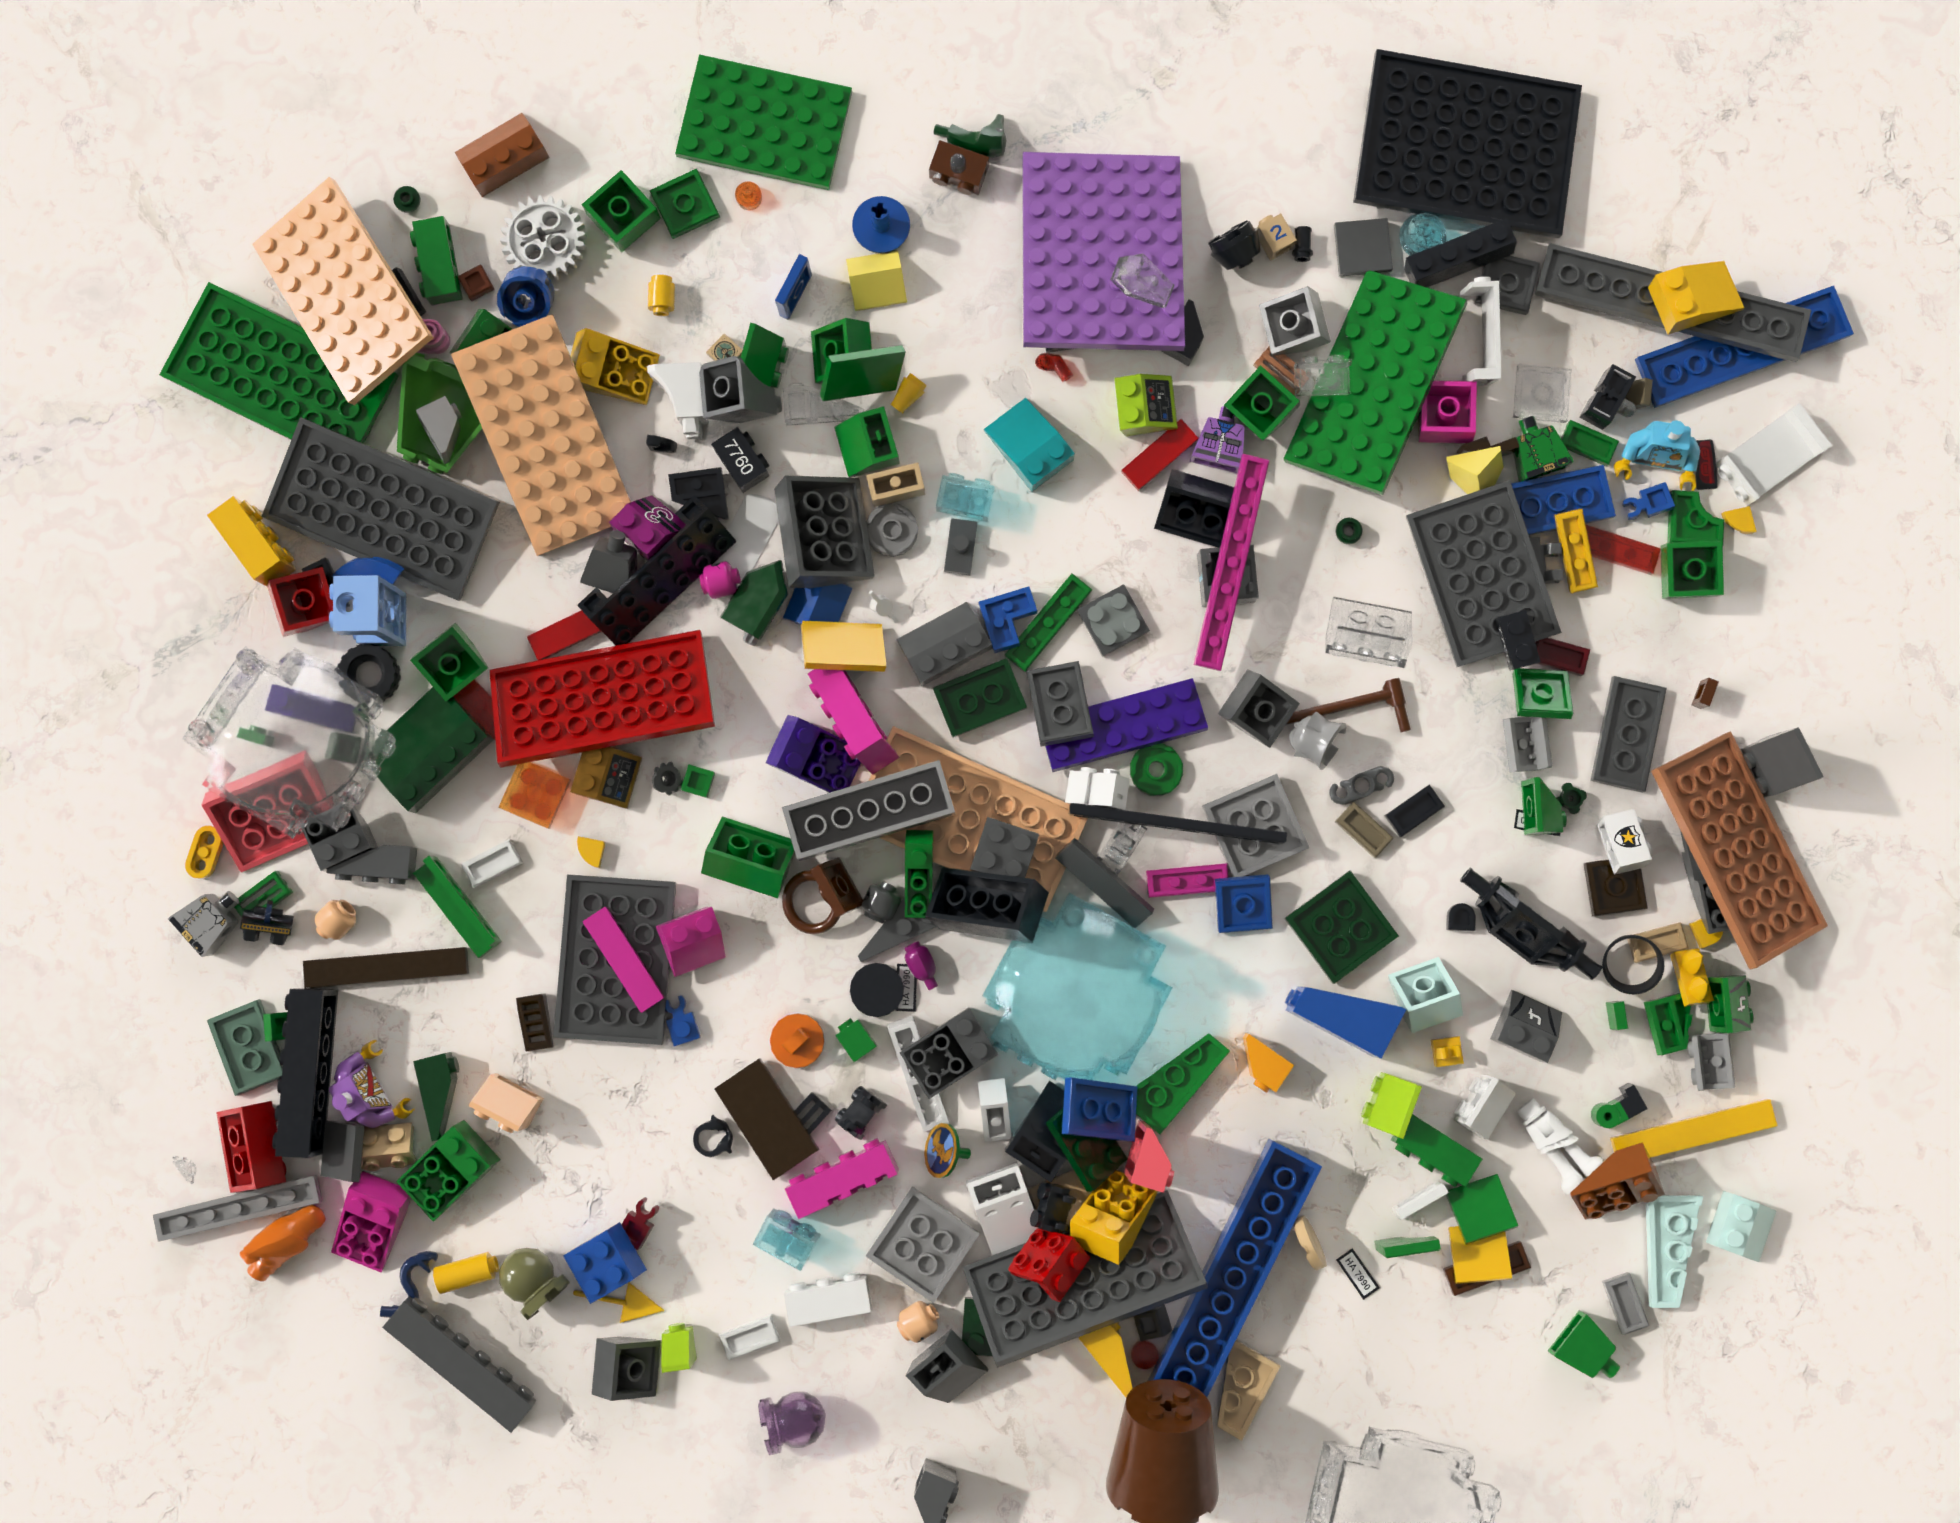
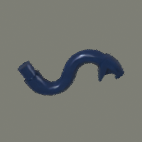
(421, 1259)

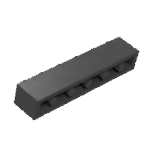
(460, 1363)

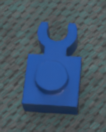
(1652, 500)
(682, 1026)

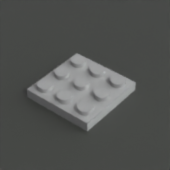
(1262, 807)
(922, 1244)

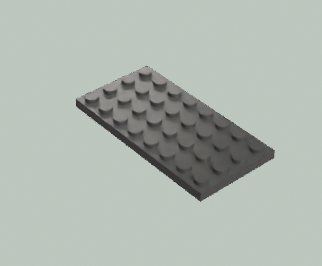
(380, 508)
(1025, 1320)

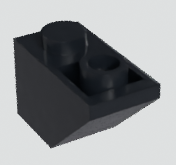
(1193, 336)

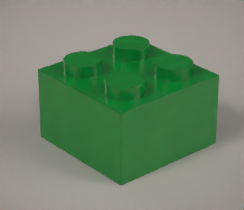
(621, 211)
(1692, 569)

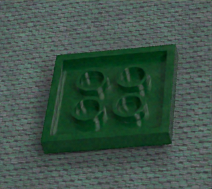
(1341, 927)

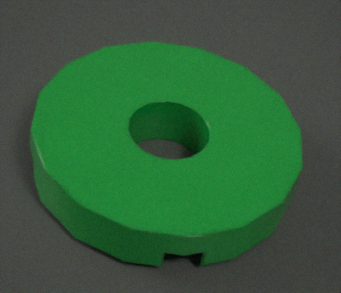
(1156, 785)

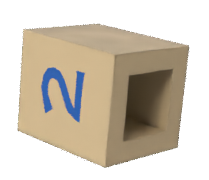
(1275, 236)

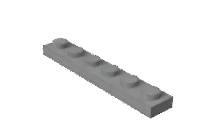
(237, 1208)

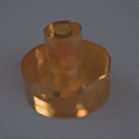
(748, 195)

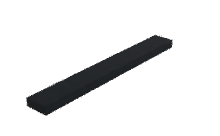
(1177, 823)

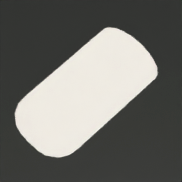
(751, 529)

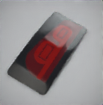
(1706, 470)

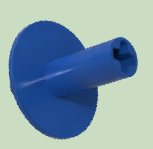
(881, 224)

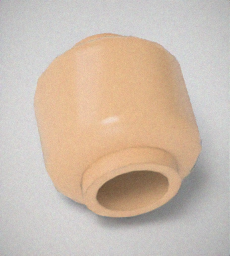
(335, 919)
(918, 1321)

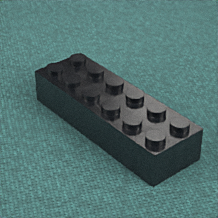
(305, 1072)

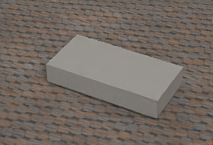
(1625, 1303)

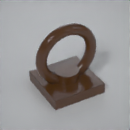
(835, 888)

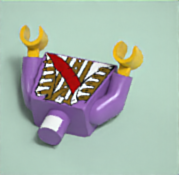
(361, 1095)

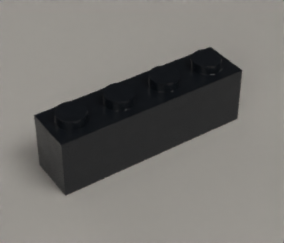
(1461, 254)

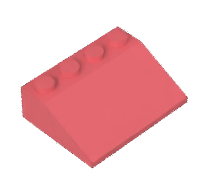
(245, 836)

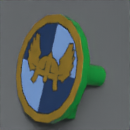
(943, 1150)

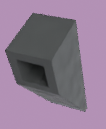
(381, 862)

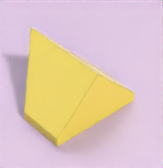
(1476, 469)

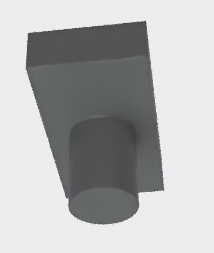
(960, 546)

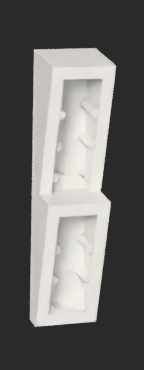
(929, 1111)

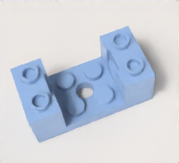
(376, 614)

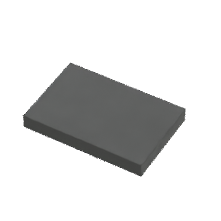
(1059, 703)

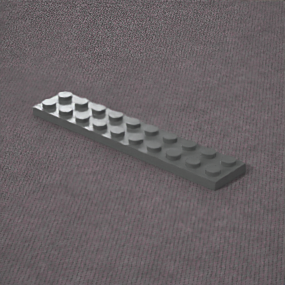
(1623, 291)

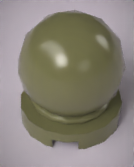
(530, 1279)

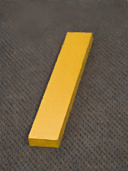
(1701, 1129)

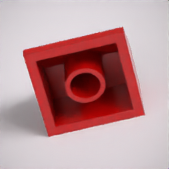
(301, 601)

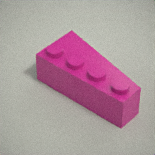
(852, 719)
(841, 1178)

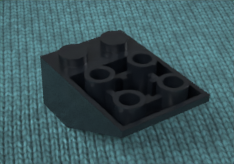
(1033, 1141)

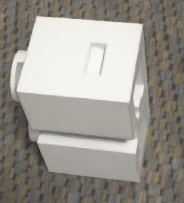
(1097, 789)

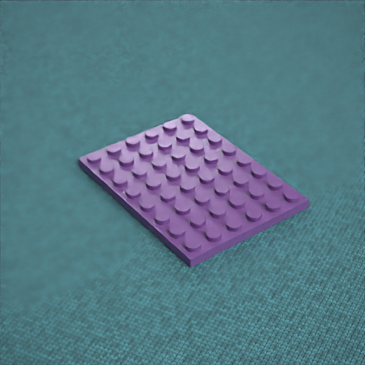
(1076, 226)

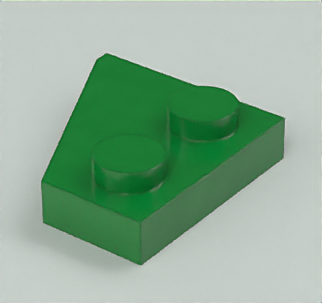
(1669, 1023)

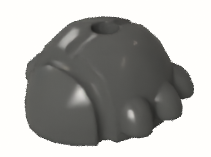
(671, 781)

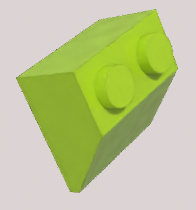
(1391, 1104)

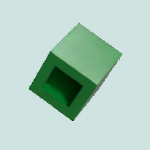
(855, 1039)

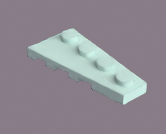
(1669, 1240)

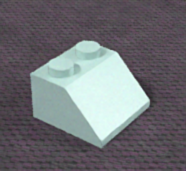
(1426, 994)
(1741, 1226)

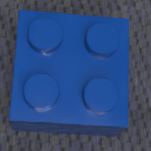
(605, 1263)

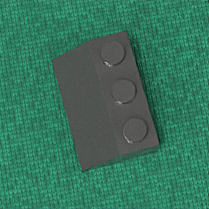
(944, 643)

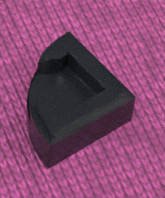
(661, 444)

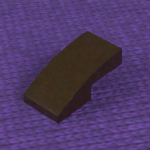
(1507, 447)

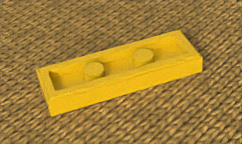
(1576, 550)

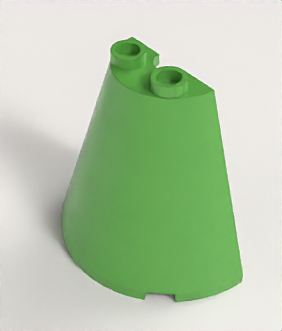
(424, 383)

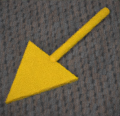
(634, 1306)

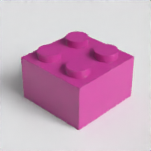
(1449, 413)

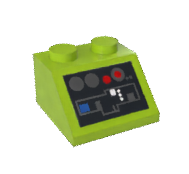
(1145, 404)

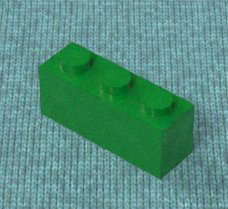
(436, 260)
(1438, 1152)

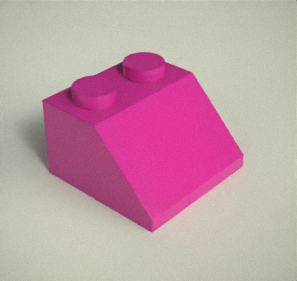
(692, 940)

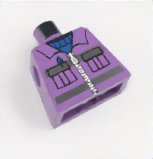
(1220, 443)

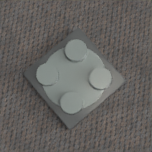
(1113, 620)

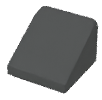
(1153, 1323)

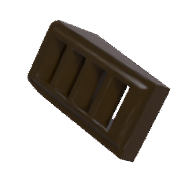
(523, 1014)

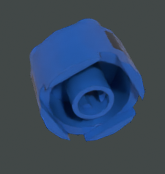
(533, 284)

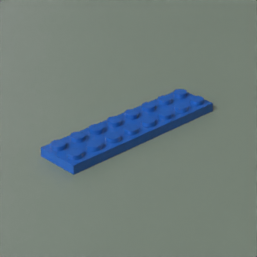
(1703, 363)

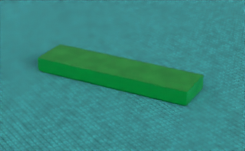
(1048, 622)

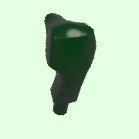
(988, 141)

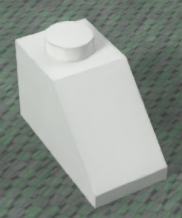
(994, 1110)

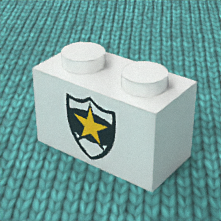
(1625, 841)

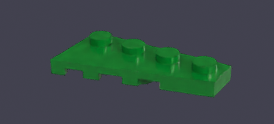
(1176, 1082)

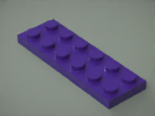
(1134, 724)

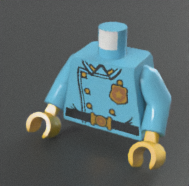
(1664, 447)

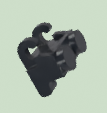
(859, 1112)
(1052, 1208)

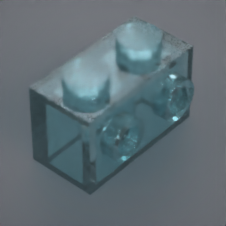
(965, 497)
(787, 1238)

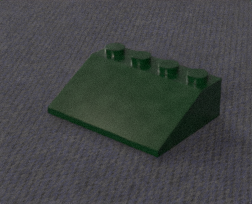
(431, 748)

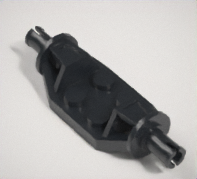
(1526, 930)

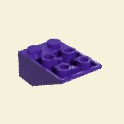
(812, 755)

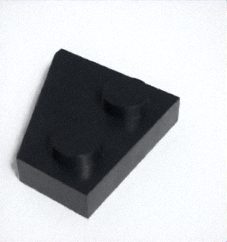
(705, 485)

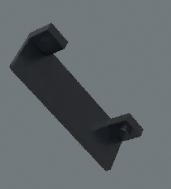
(661, 577)

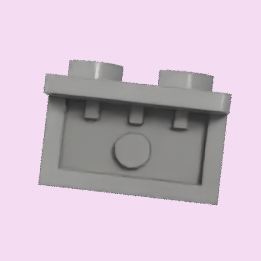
(1527, 744)
(1712, 1061)

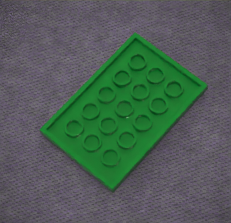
(764, 122)

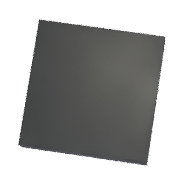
(1363, 246)
(1516, 282)
(342, 1151)

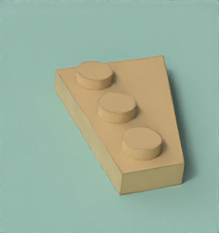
(1244, 1388)

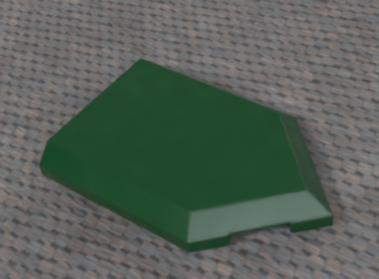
(757, 599)

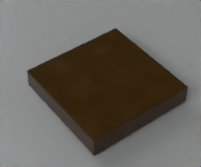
(1613, 892)

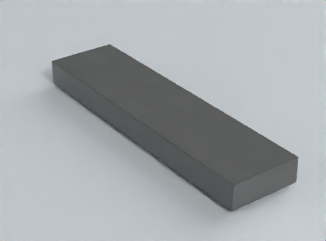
(1104, 883)

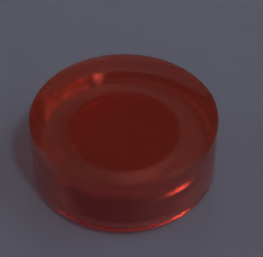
(1144, 1354)

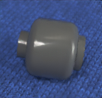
(881, 902)

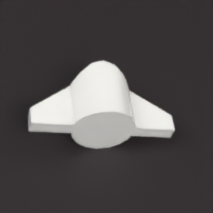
(882, 606)

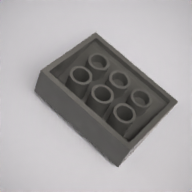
(823, 531)

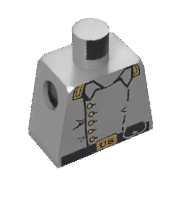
(206, 922)

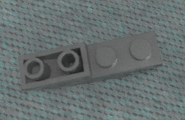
(1705, 902)

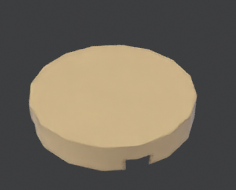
(1310, 1242)

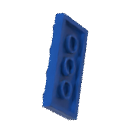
(1554, 494)

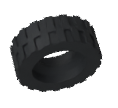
(387, 663)

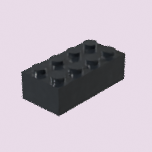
(987, 904)

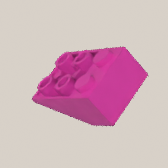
(370, 1221)

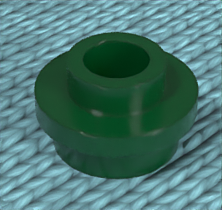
(410, 205)
(1354, 525)

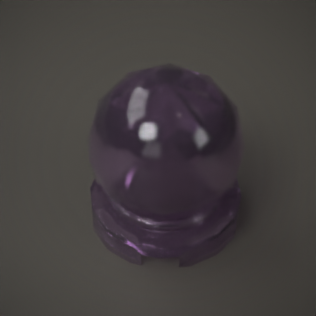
(793, 1421)

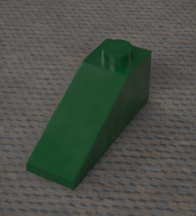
(437, 1086)

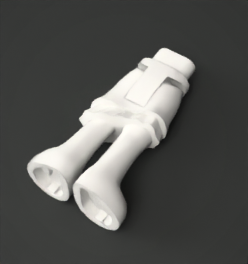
(1552, 1134)

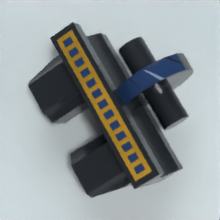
(266, 920)

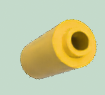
(465, 1272)

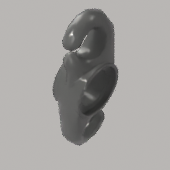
(1353, 794)

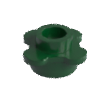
(1578, 798)

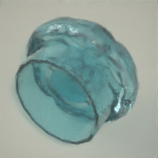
(1421, 233)

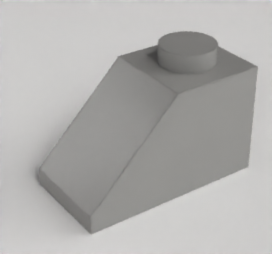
(441, 426)

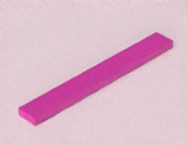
(1231, 562)

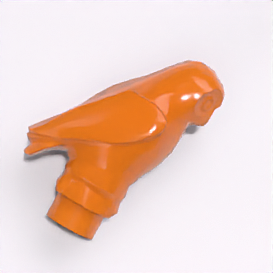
(281, 1241)

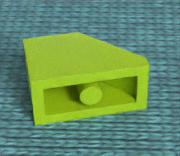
(677, 1348)

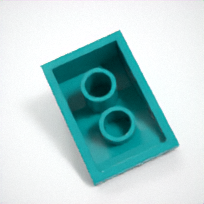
(1030, 444)

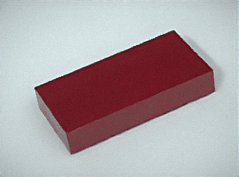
(1562, 656)

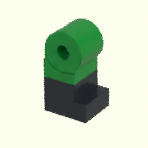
(1619, 1109)

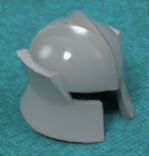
(1313, 739)

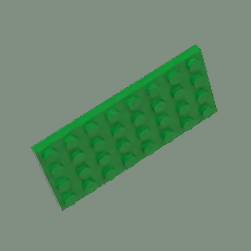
(1396, 347)
(264, 369)

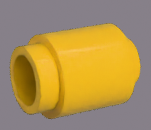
(661, 295)

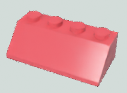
(1147, 1161)

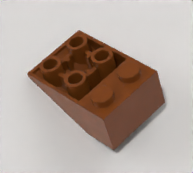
(1618, 1183)

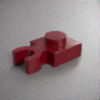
(637, 1223)

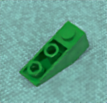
(918, 872)

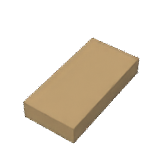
(1666, 938)

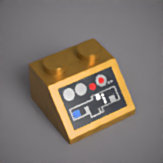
(607, 776)

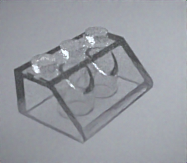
(1369, 632)

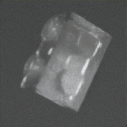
(1322, 377)

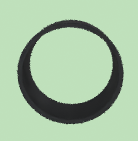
(1639, 988)

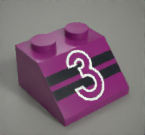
(647, 525)

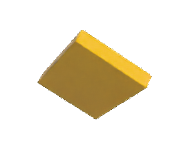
(843, 646)

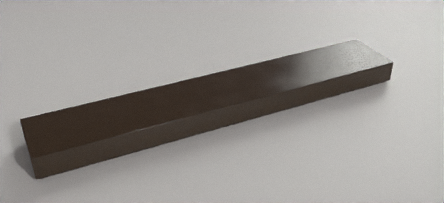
(385, 967)

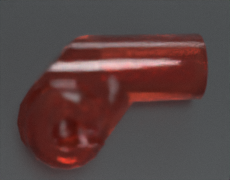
(1054, 363)

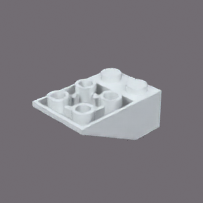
(1002, 1207)

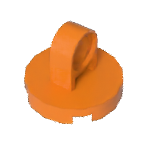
(797, 1040)

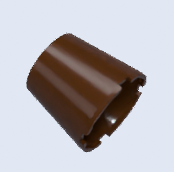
(1164, 1455)

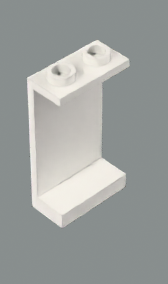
(1490, 330)
(1772, 454)

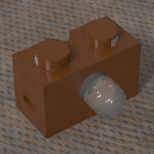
(958, 167)

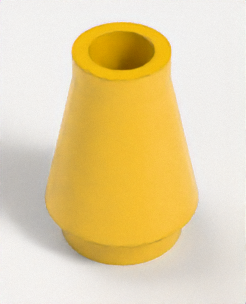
(908, 392)

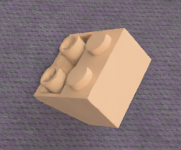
(506, 1103)

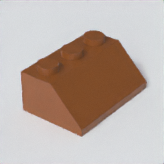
(502, 154)

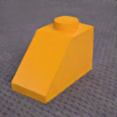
(1265, 1064)

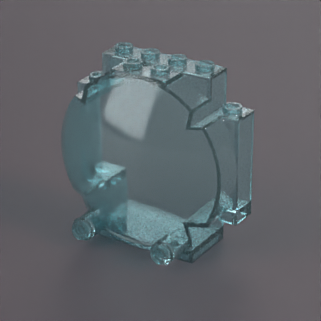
(1078, 993)

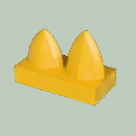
(1691, 977)

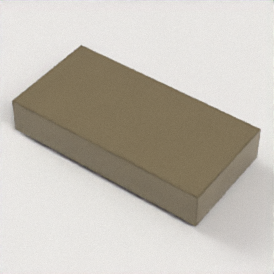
(1364, 829)

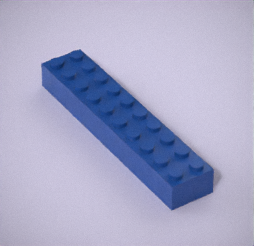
(1237, 1268)

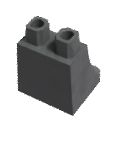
(734, 393)

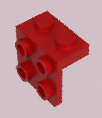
(1050, 1261)

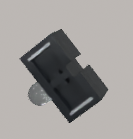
(1610, 398)

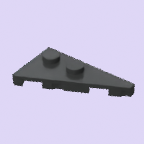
(895, 932)

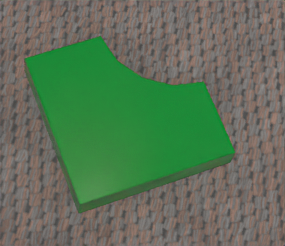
(1691, 521)
(1406, 1246)

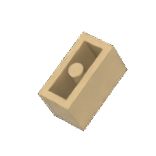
(895, 484)

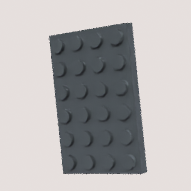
(1481, 570)
(589, 993)

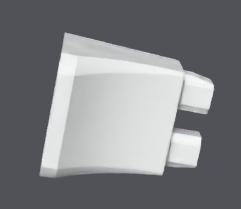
(683, 386)

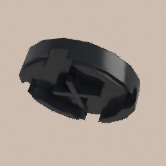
(876, 989)

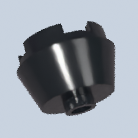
(1236, 246)

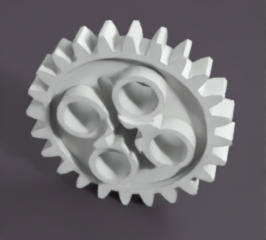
(536, 216)

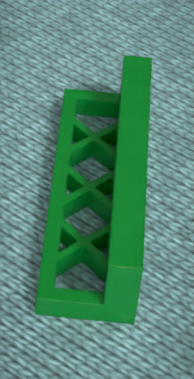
(457, 906)

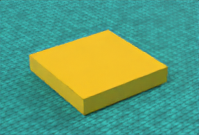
(1481, 1259)

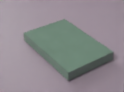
(243, 1048)

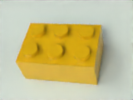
(252, 540)

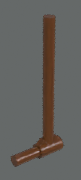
(1391, 693)

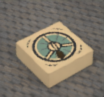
(723, 348)

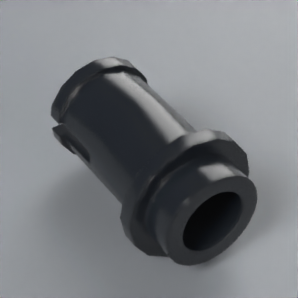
(1303, 244)

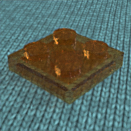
(535, 794)

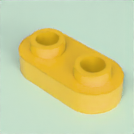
(203, 851)

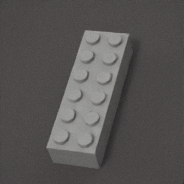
(868, 810)

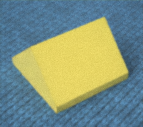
(876, 280)

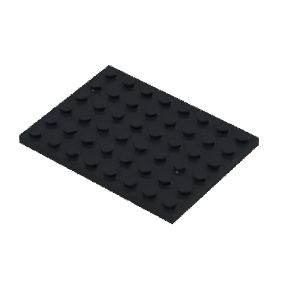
(1467, 143)

